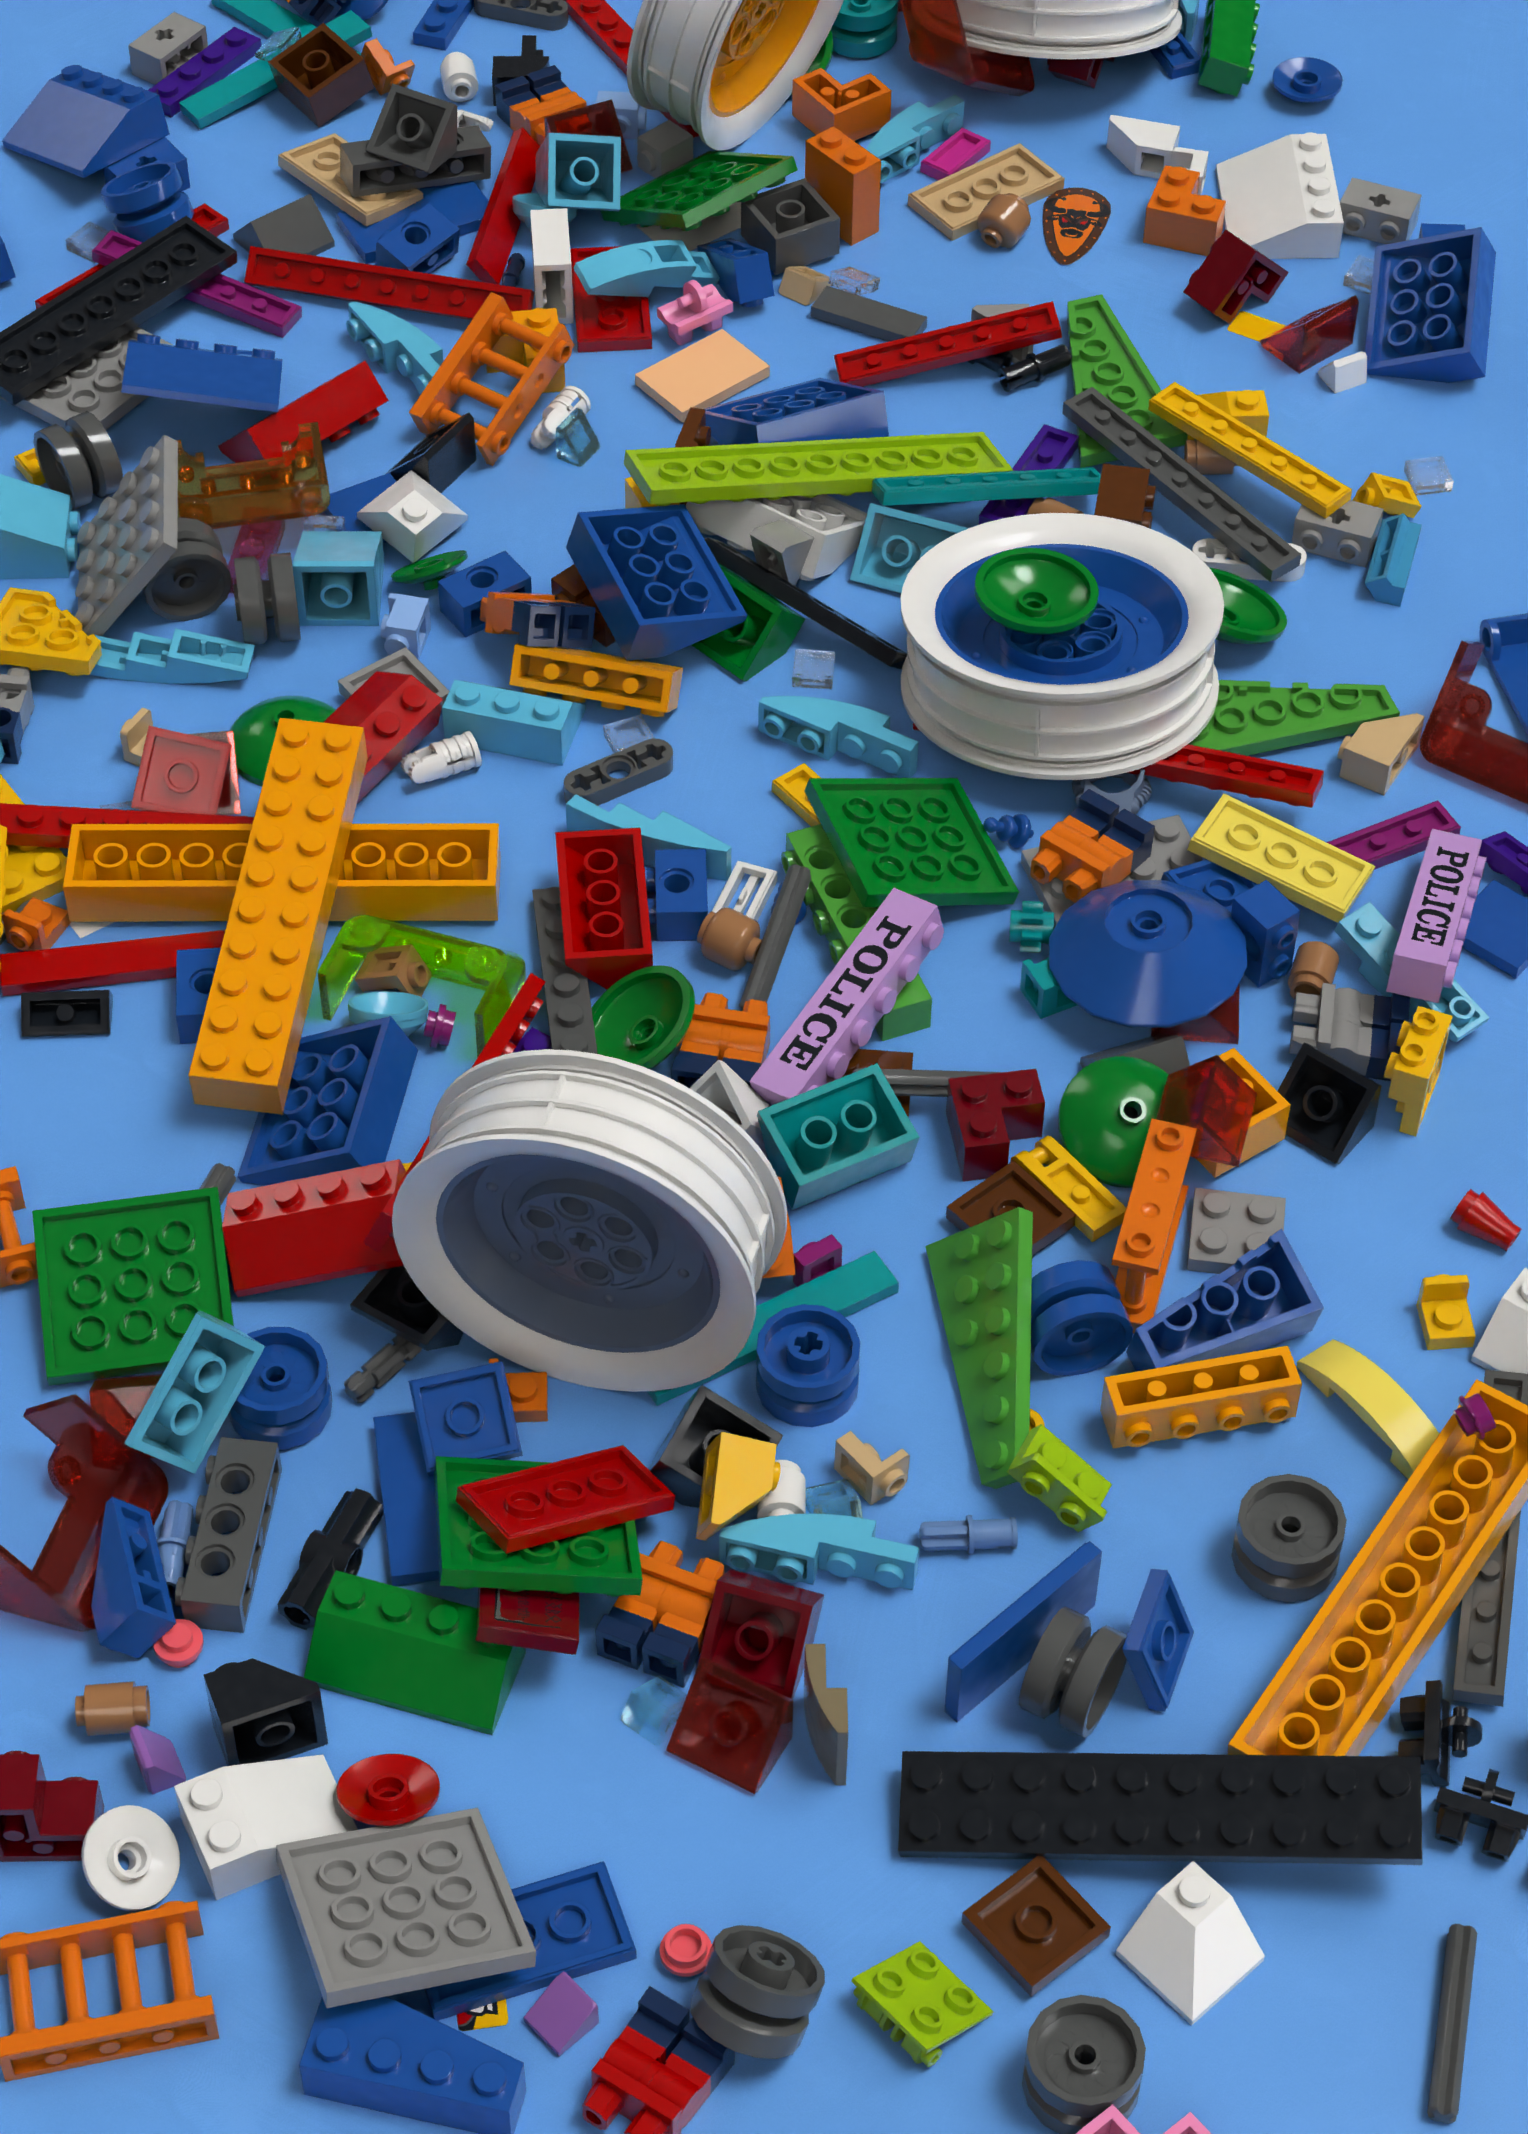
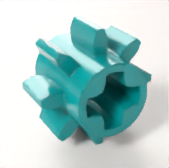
(1031, 926)

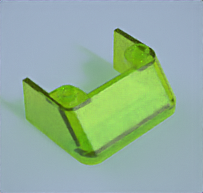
(447, 957)

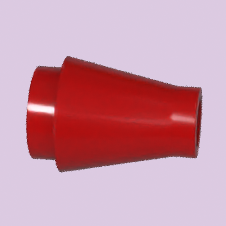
(1485, 1220)

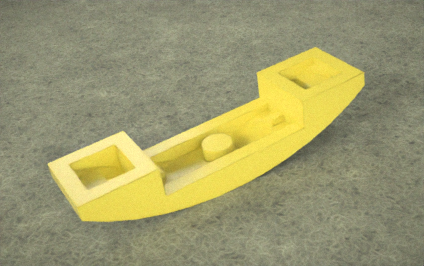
(1374, 1399)

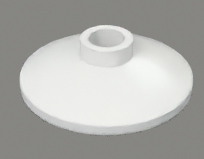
(150, 1852)

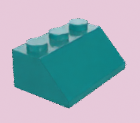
(836, 1135)

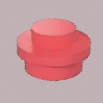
(180, 1644)
(685, 1950)

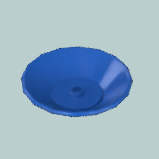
(1147, 953)

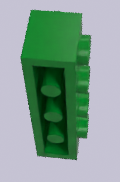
(1228, 45)

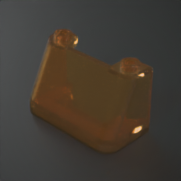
(258, 488)

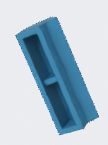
(1392, 559)

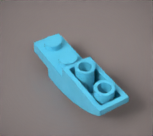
(912, 131)
(641, 266)
(394, 343)
(832, 726)
(1375, 942)
(801, 1544)

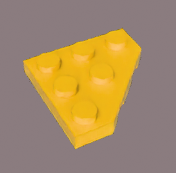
(43, 636)

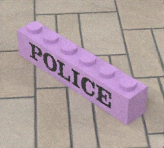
(1437, 917)
(851, 998)

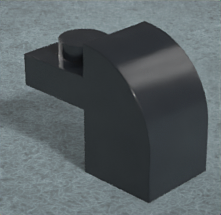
(511, 67)

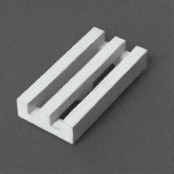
(761, 896)

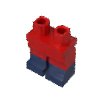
(656, 2070)

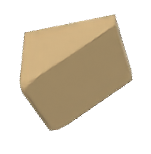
(802, 284)

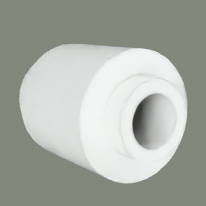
(458, 77)
(789, 1494)

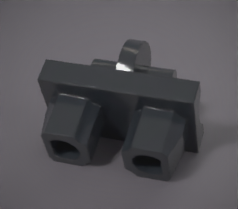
(1440, 1729)
(1458, 1809)

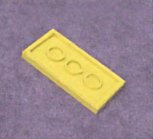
(1287, 857)

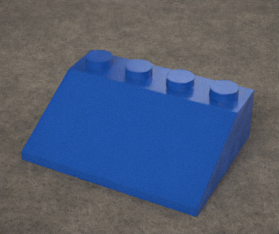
(87, 122)
(1431, 307)
(202, 374)
(801, 413)
(652, 578)
(337, 1105)

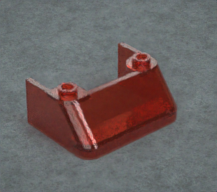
(941, 46)
(1462, 742)
(88, 1469)

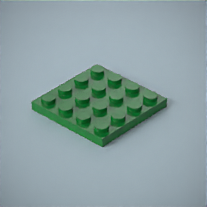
(701, 189)
(912, 839)
(127, 1281)
(589, 1562)

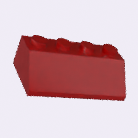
(333, 405)
(395, 719)
(604, 903)
(309, 1228)

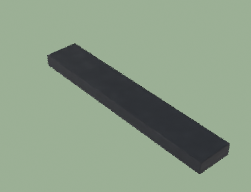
(807, 604)

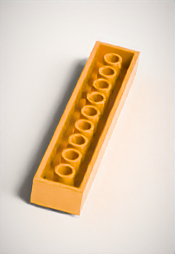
(195, 870)
(279, 917)
(1396, 1592)

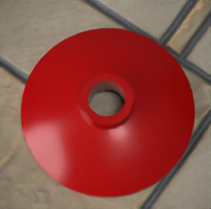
(388, 1789)

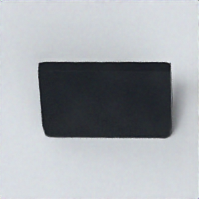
(66, 1013)

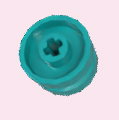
(865, 28)

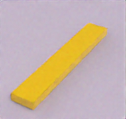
(1250, 450)

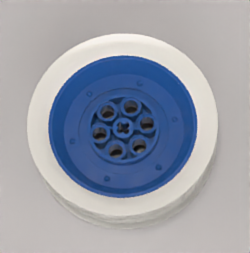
(1069, 702)

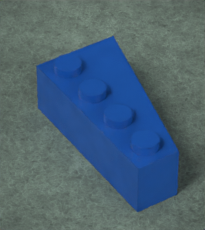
(1239, 1311)
(410, 2067)

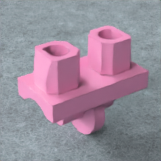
(695, 309)

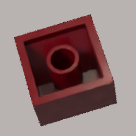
(761, 1629)

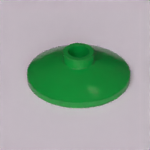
(430, 569)

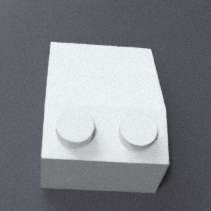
(250, 1808)

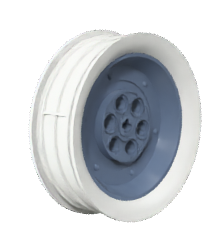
(591, 1220)

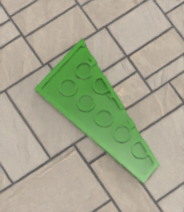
(1111, 365)
(1262, 718)
(986, 1314)

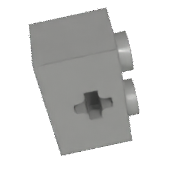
(166, 47)
(1379, 212)
(1342, 536)

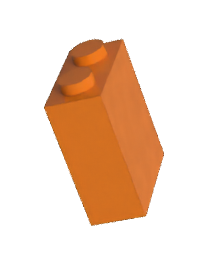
(847, 181)

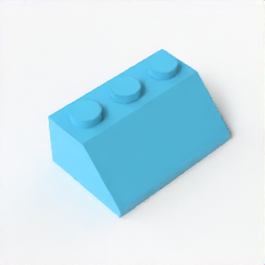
(893, 544)
(512, 721)
(195, 1392)

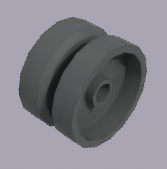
(78, 459)
(193, 578)
(266, 599)
(1288, 1538)
(1073, 1672)
(757, 1992)
(1081, 2062)

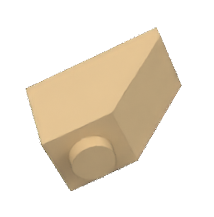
(1380, 751)

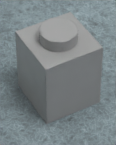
(664, 149)

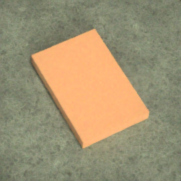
(702, 374)

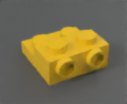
(1418, 1065)

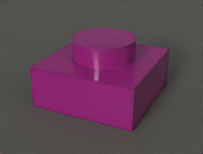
(817, 1259)

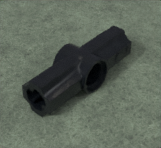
(325, 1551)

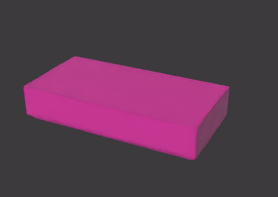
(955, 154)

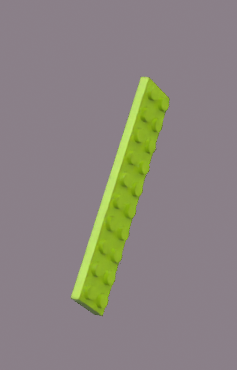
(803, 466)

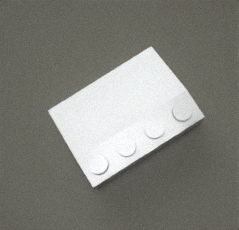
(1284, 198)
(831, 523)

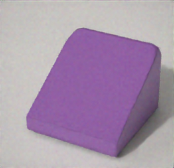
(156, 1759)
(562, 2014)

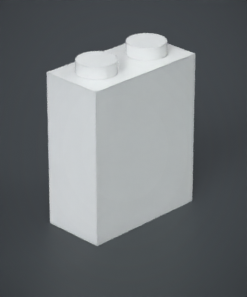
(552, 262)

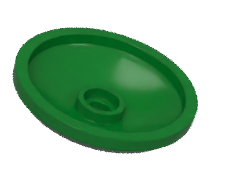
(1036, 591)
(1249, 612)
(258, 725)
(644, 1016)
(1094, 1117)

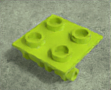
(920, 2000)

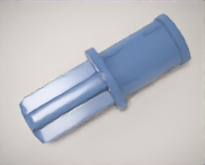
(969, 1534)
(173, 1541)

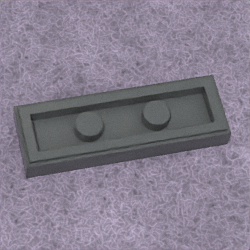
(866, 315)

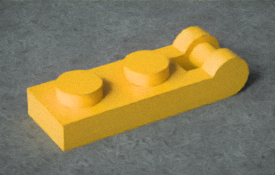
(1074, 1186)

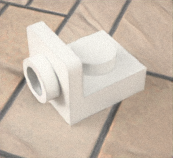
(1191, 160)

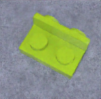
(1060, 1479)

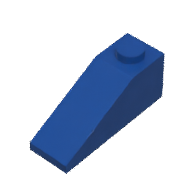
(742, 270)
(130, 1585)

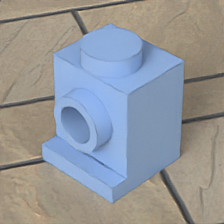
(629, 113)
(406, 624)

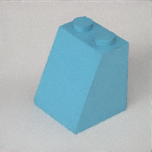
(579, 171)
(36, 531)
(339, 578)

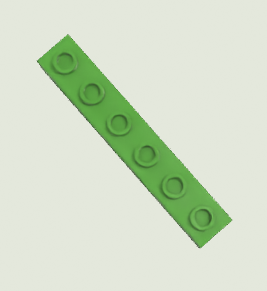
(841, 919)

